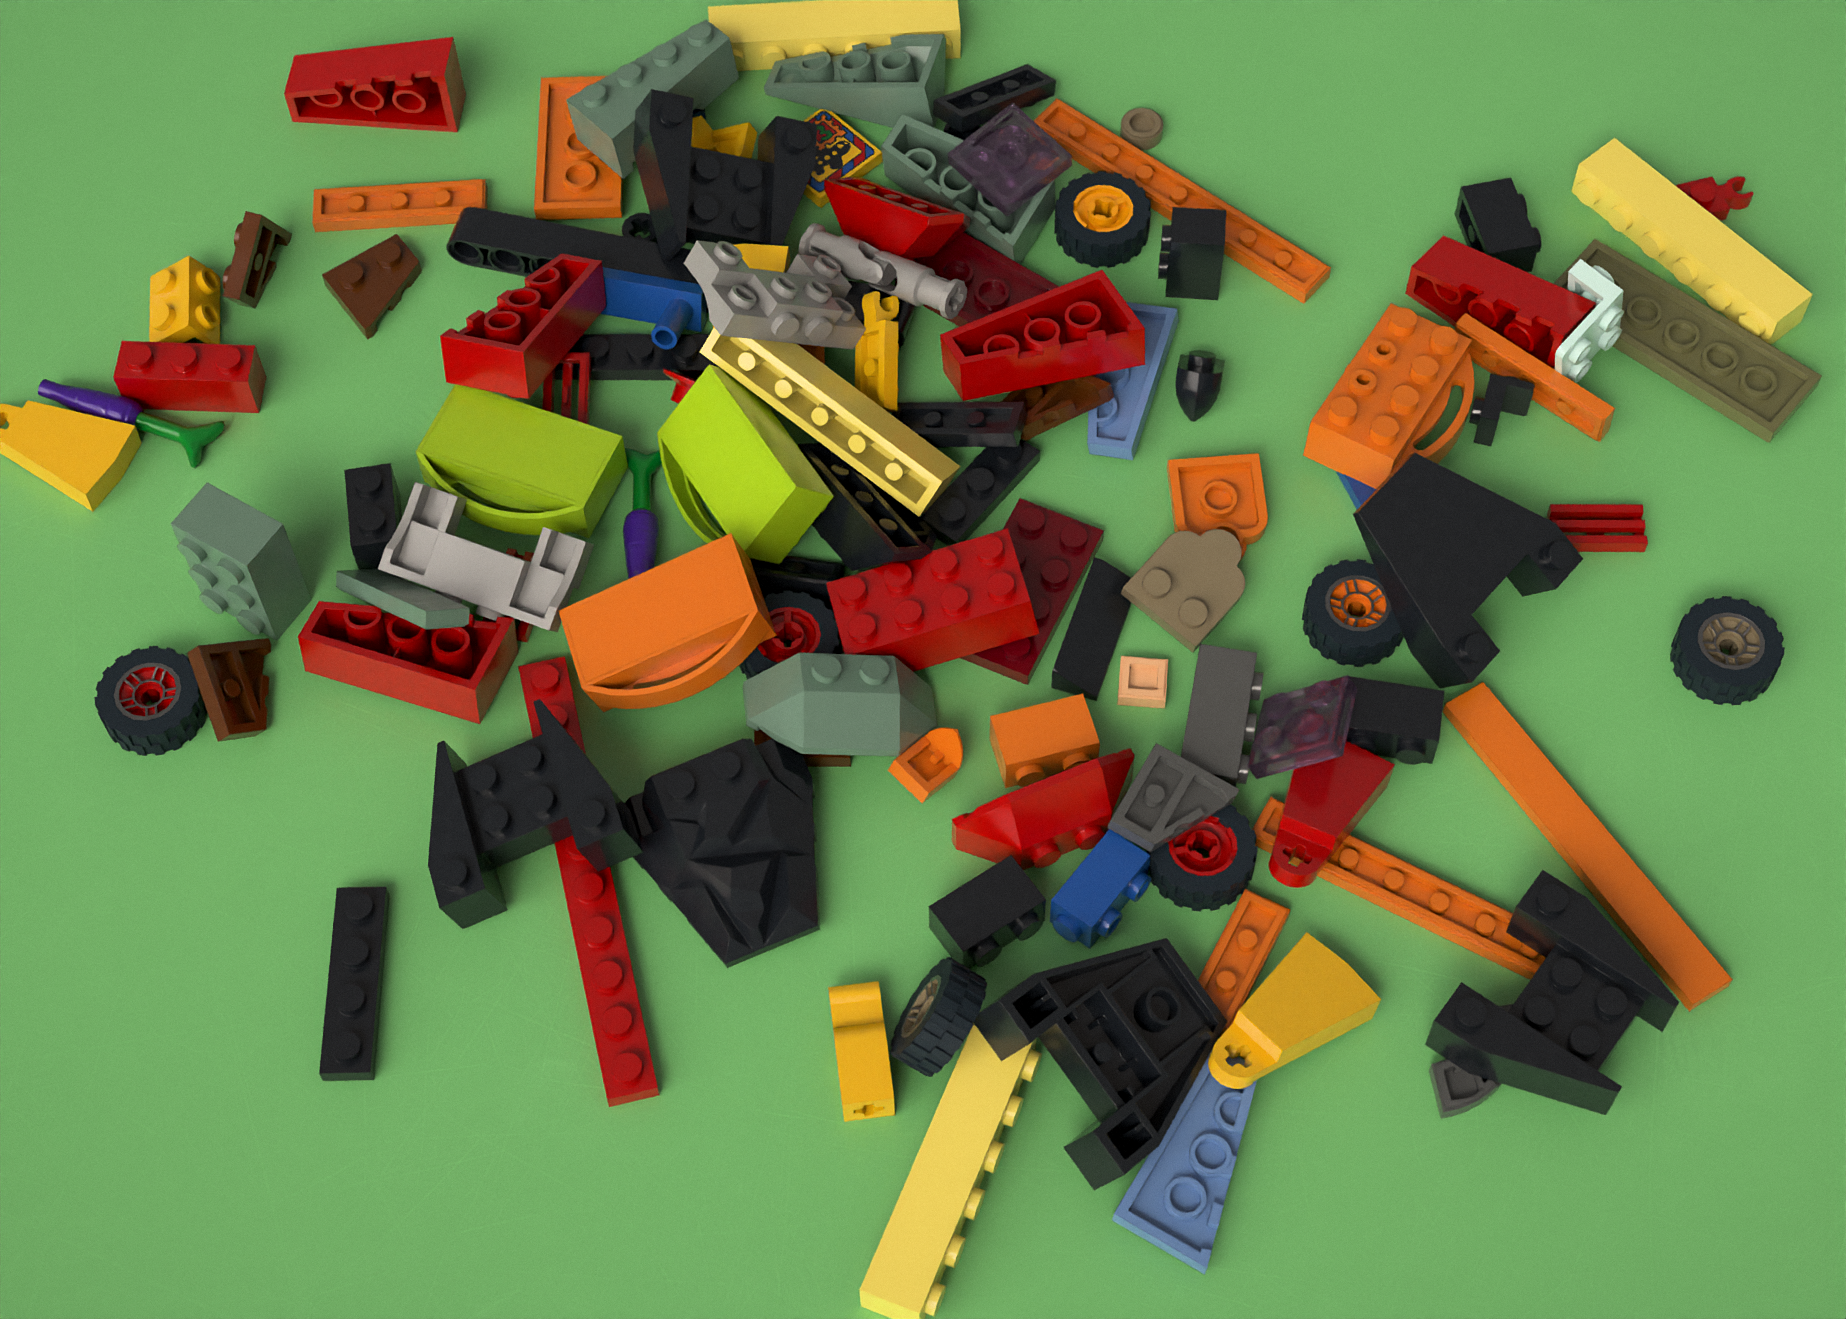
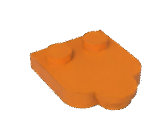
(1219, 495)

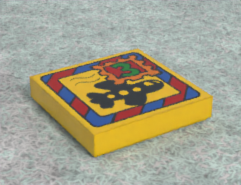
(839, 154)

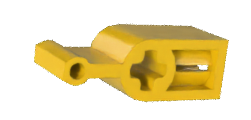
(861, 1051)

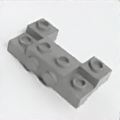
(767, 305)
(460, 569)

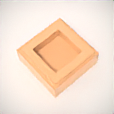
(1142, 682)

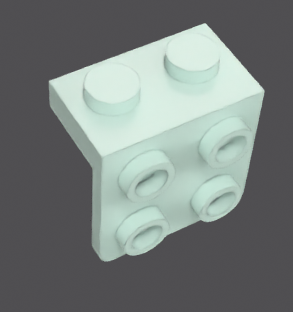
(1599, 328)

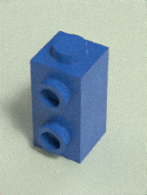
(1100, 889)

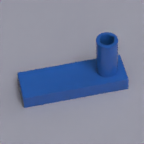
(655, 300)

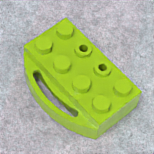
(521, 462)
(742, 467)

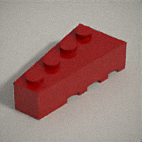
(380, 86)
(1510, 301)
(433, 668)

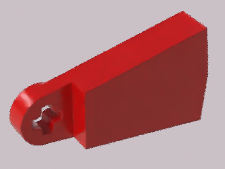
(1323, 809)

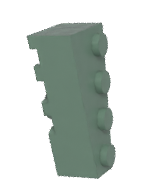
(689, 65)
(918, 163)

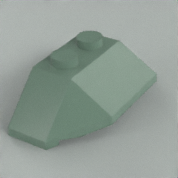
(840, 704)

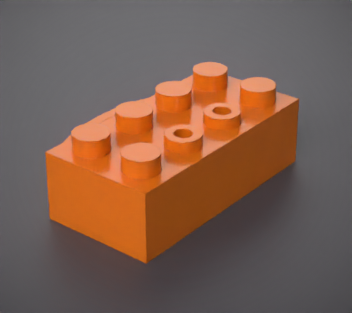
(1393, 398)
(668, 628)

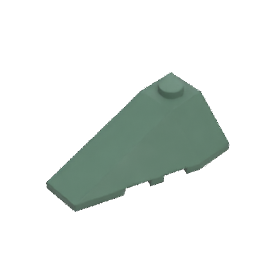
(868, 82)

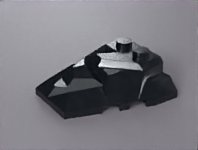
(734, 846)

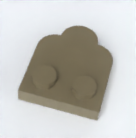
(1189, 584)

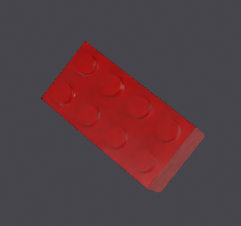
(936, 606)

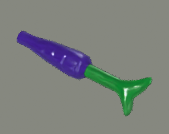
(131, 412)
(641, 525)

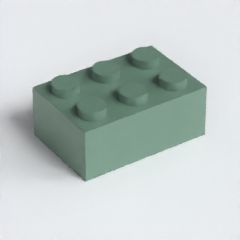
(241, 562)

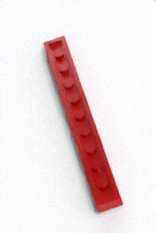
(596, 922)

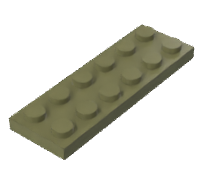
(1702, 348)

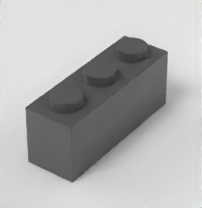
(1219, 712)

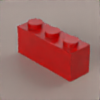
(191, 376)

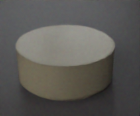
(1142, 128)

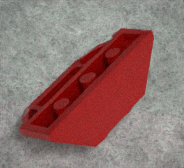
(892, 218)
(1049, 815)

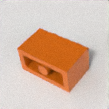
(1043, 740)

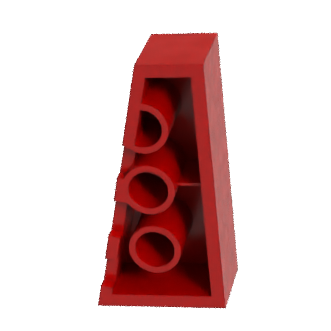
(528, 330)
(1045, 340)

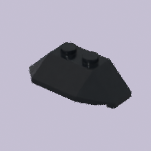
(863, 520)

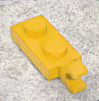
(878, 351)

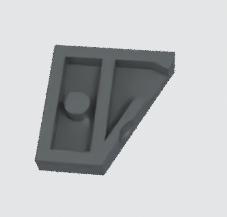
(1168, 800)

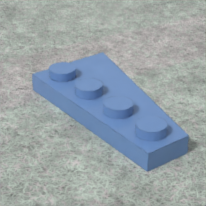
(1119, 423)
(1186, 1178)

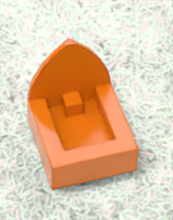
(929, 762)

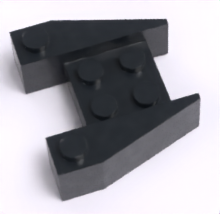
(714, 193)
(514, 808)
(1566, 1014)

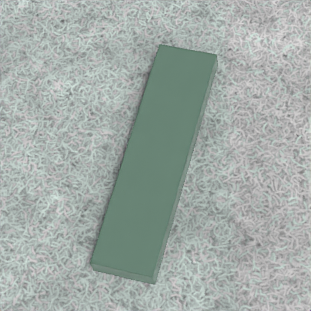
(403, 598)

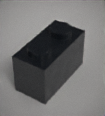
(1497, 223)
(1194, 253)
(372, 511)
(1396, 720)
(988, 914)

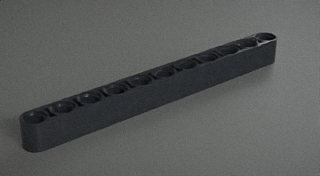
(526, 244)

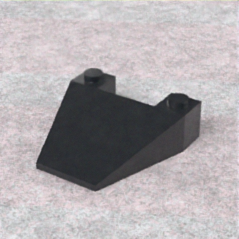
(1444, 551)
(1126, 1037)

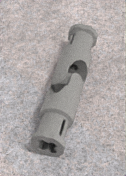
(859, 260)

